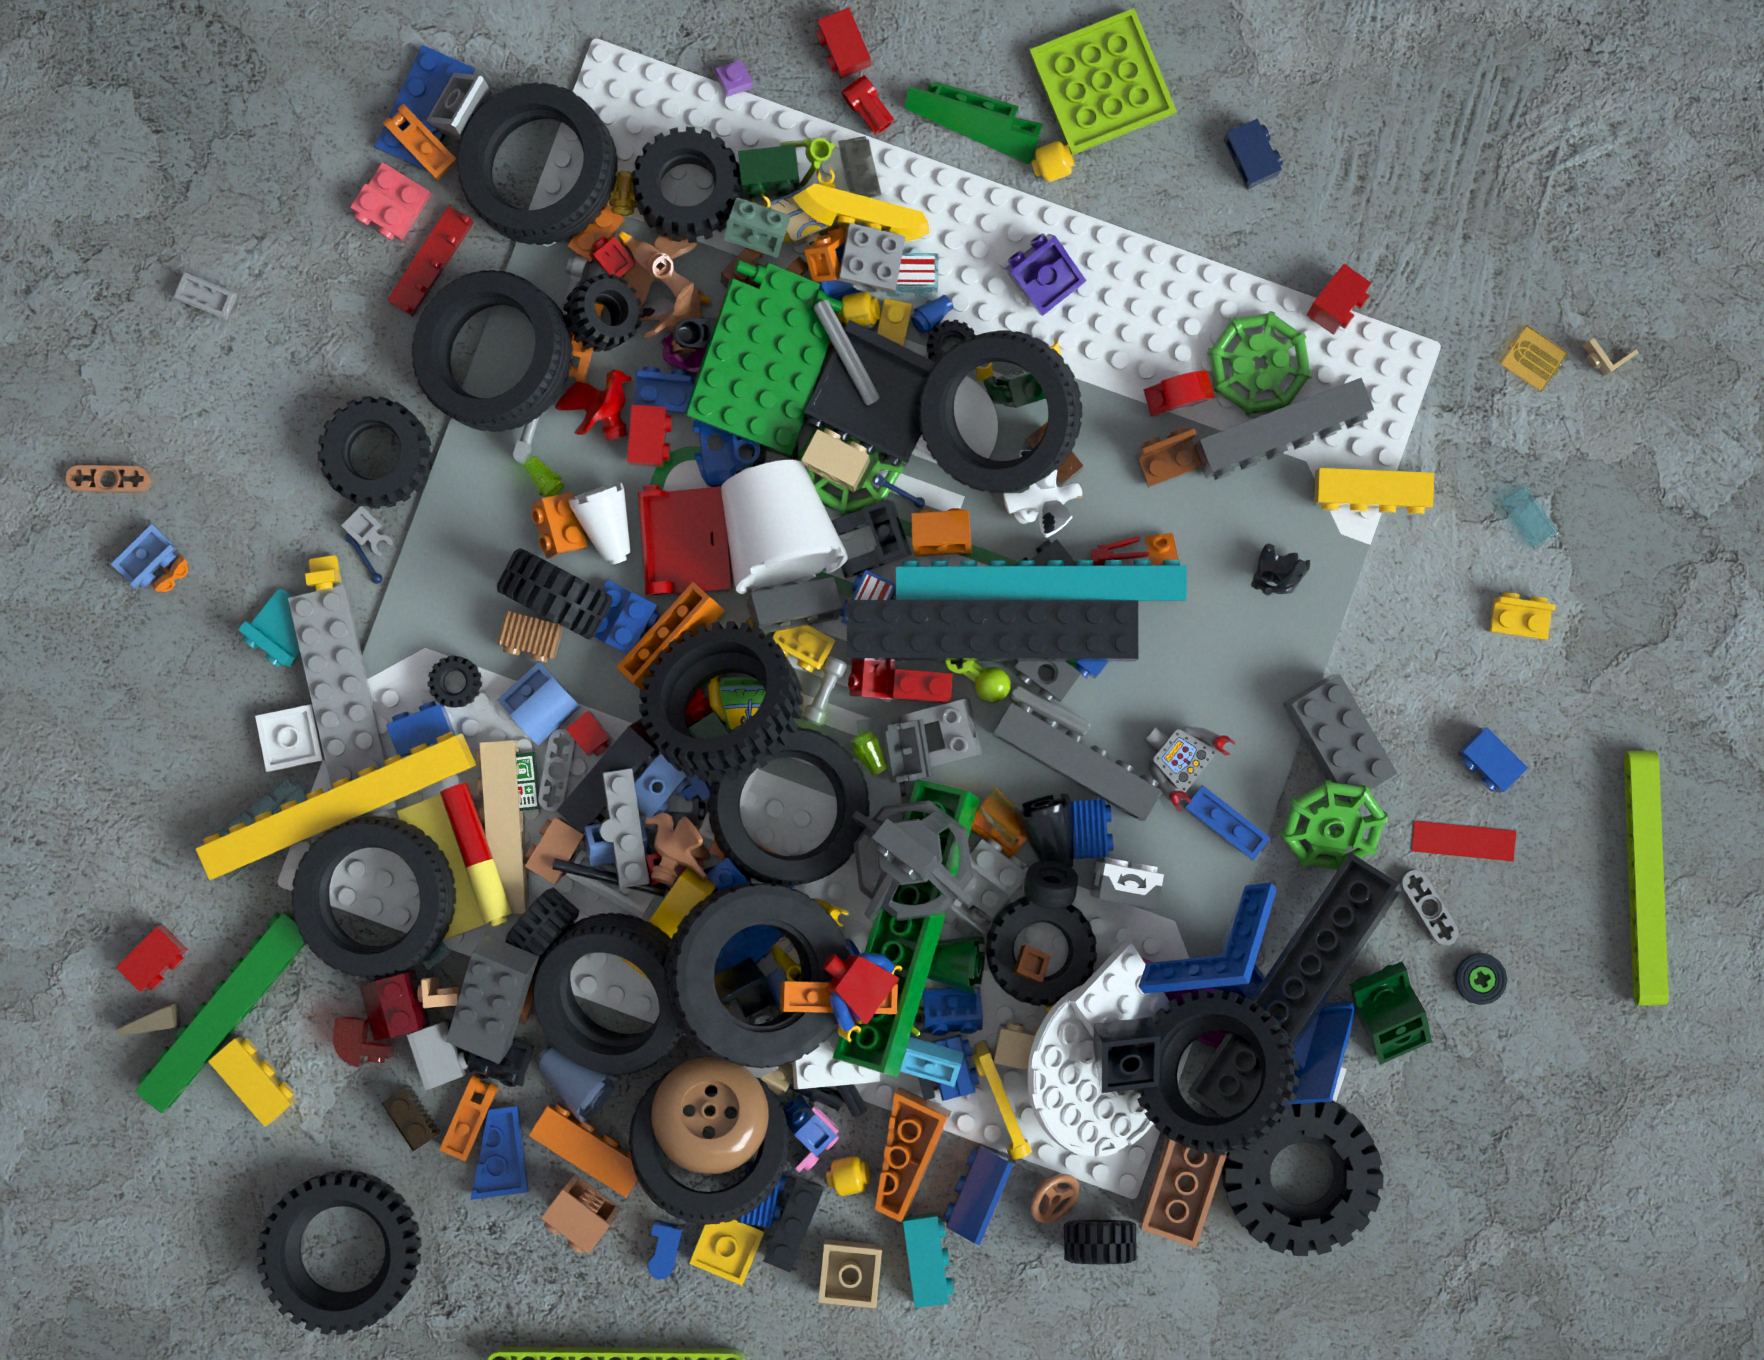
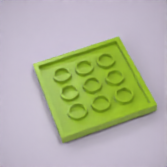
(1102, 81)

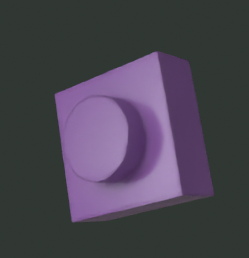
(733, 78)

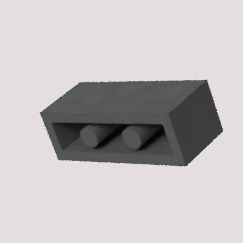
(794, 604)

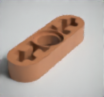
(87, 486)

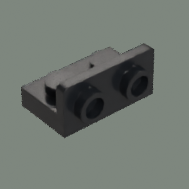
(510, 1070)

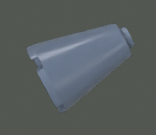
(577, 1086)

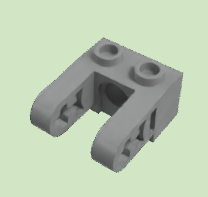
(957, 729)

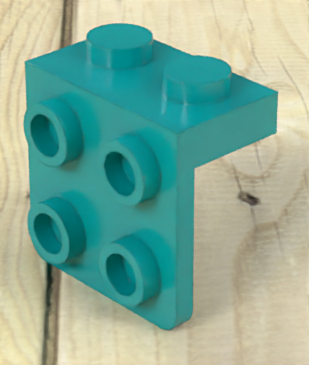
(274, 631)

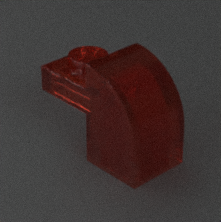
(351, 1043)

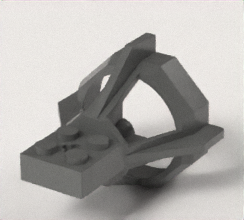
(910, 855)

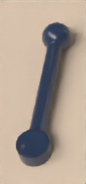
(879, 480)
(376, 577)

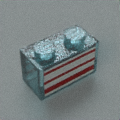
(917, 275)

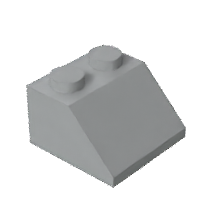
(458, 104)
(436, 1058)

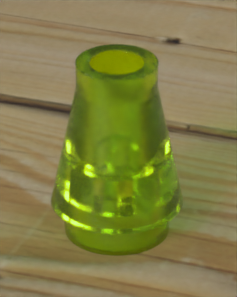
(544, 478)
(869, 752)

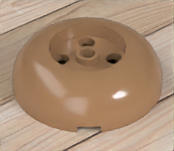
(734, 1138)

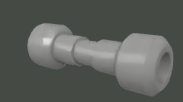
(816, 711)

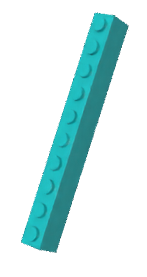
(1047, 582)

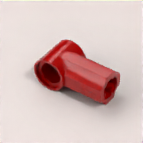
(863, 98)

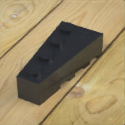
(588, 800)

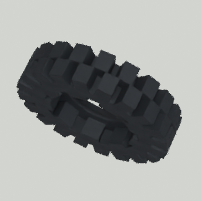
(1333, 1216)

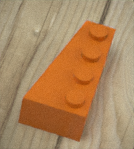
(911, 1141)

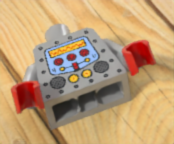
(1182, 758)

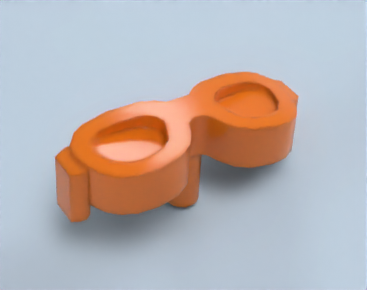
(177, 571)

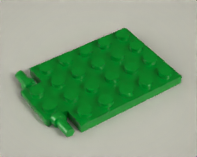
(762, 358)

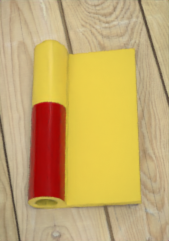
(457, 830)

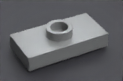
(205, 296)

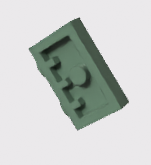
(756, 227)

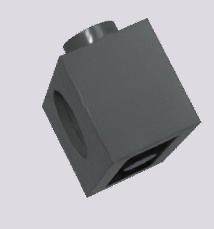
(1057, 687)

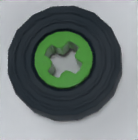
(1467, 973)

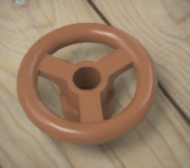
(1052, 1195)

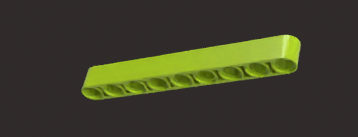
(1646, 878)
(623, 1353)

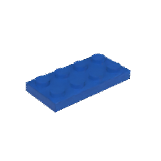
(419, 94)

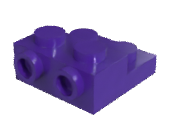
(1045, 273)

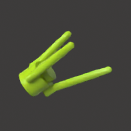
(816, 152)

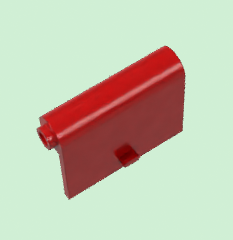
(679, 540)

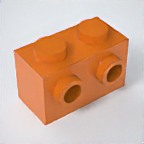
(941, 532)

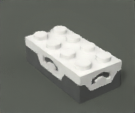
(1126, 885)

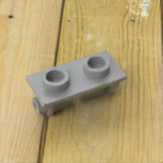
(972, 920)

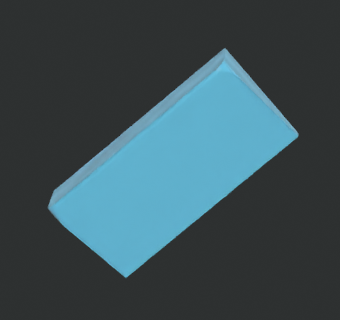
(932, 1061)

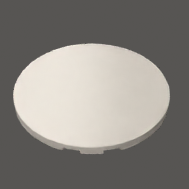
(1068, 1093)

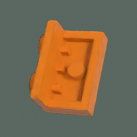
(557, 525)

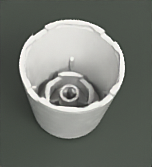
(778, 527)

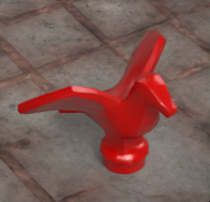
(598, 404)

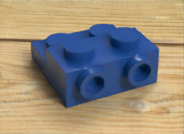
(626, 618)

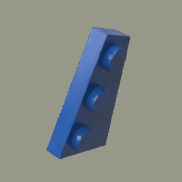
(502, 1156)

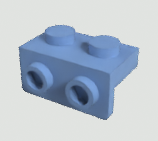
(144, 557)

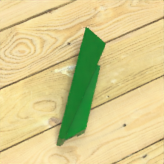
(977, 118)

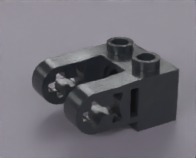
(887, 531)

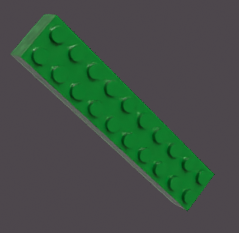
(908, 943)

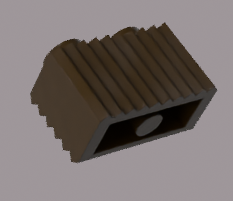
(410, 1118)

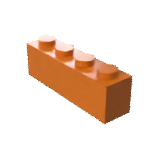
(685, 614)
(585, 1148)

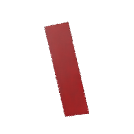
(1463, 841)

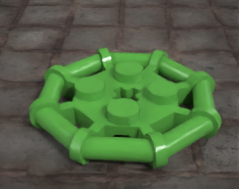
(1259, 346)
(844, 506)
(1333, 812)

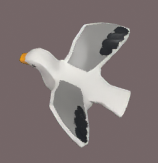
(1043, 499)

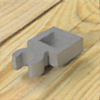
(363, 527)

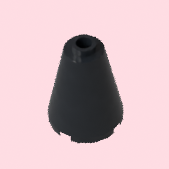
(1048, 827)

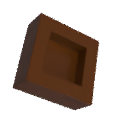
(1031, 964)

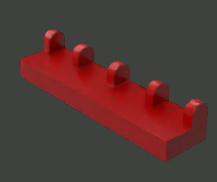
(430, 261)

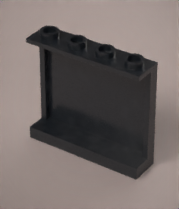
(888, 424)

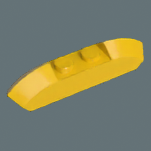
(830, 203)

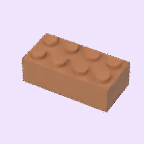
(1181, 1193)
(580, 1215)

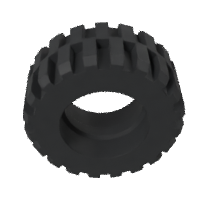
(681, 149)
(344, 430)
(554, 593)
(1073, 973)

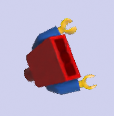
(858, 988)

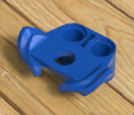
(721, 464)

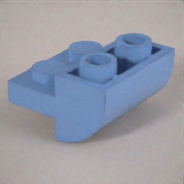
(538, 703)

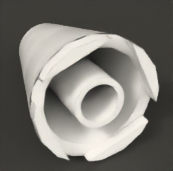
(604, 520)

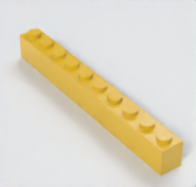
(334, 807)

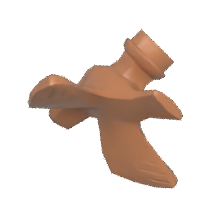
(676, 848)

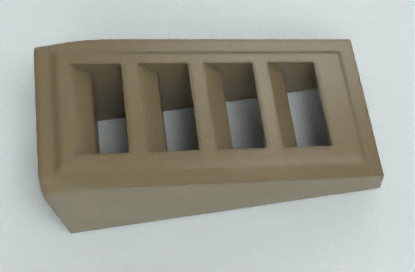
(161, 1019)

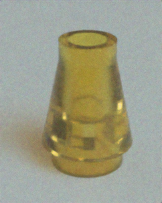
(622, 196)

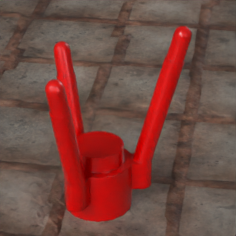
(1102, 553)

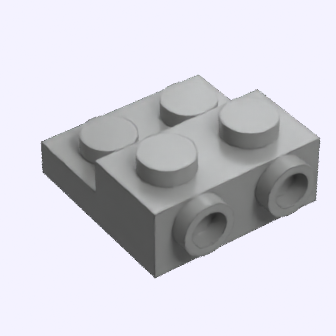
(993, 876)

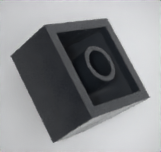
(1127, 1054)

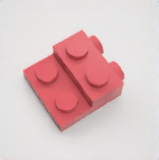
(390, 202)

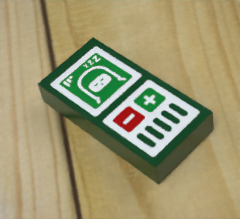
(528, 781)

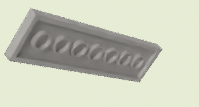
(338, 684)

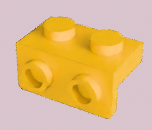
(806, 645)

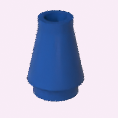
(931, 313)

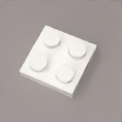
(289, 738)

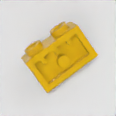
(1521, 617)

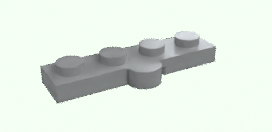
(624, 828)

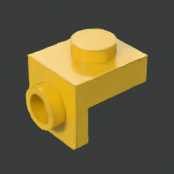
(323, 573)

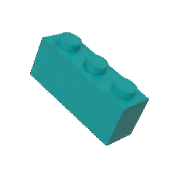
(927, 1260)

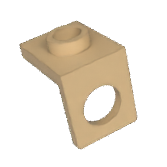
(1599, 359)
(779, 1079)

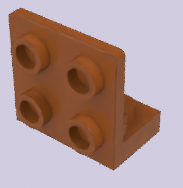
(1169, 457)

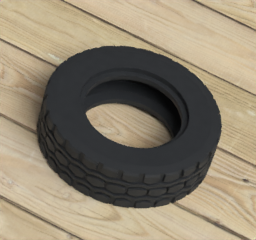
(693, 960)

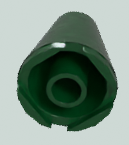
(959, 963)

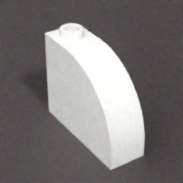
(974, 419)

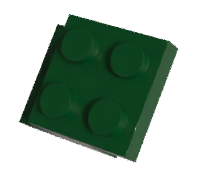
(1390, 1012)

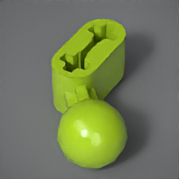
(989, 683)

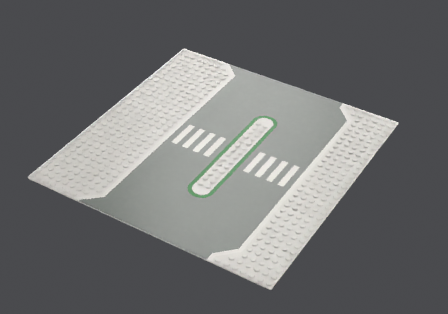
(1202, 662)

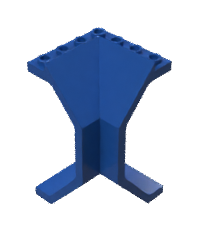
(1234, 970)

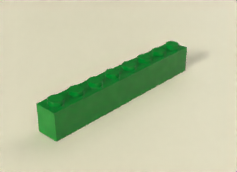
(222, 1014)

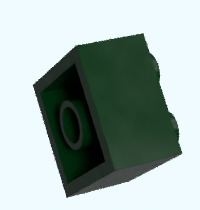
(769, 171)

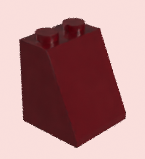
(394, 1005)

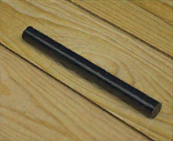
(603, 876)

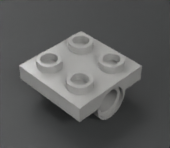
(871, 259)

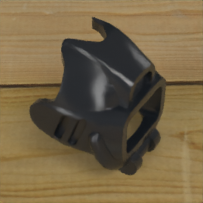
(1282, 570)

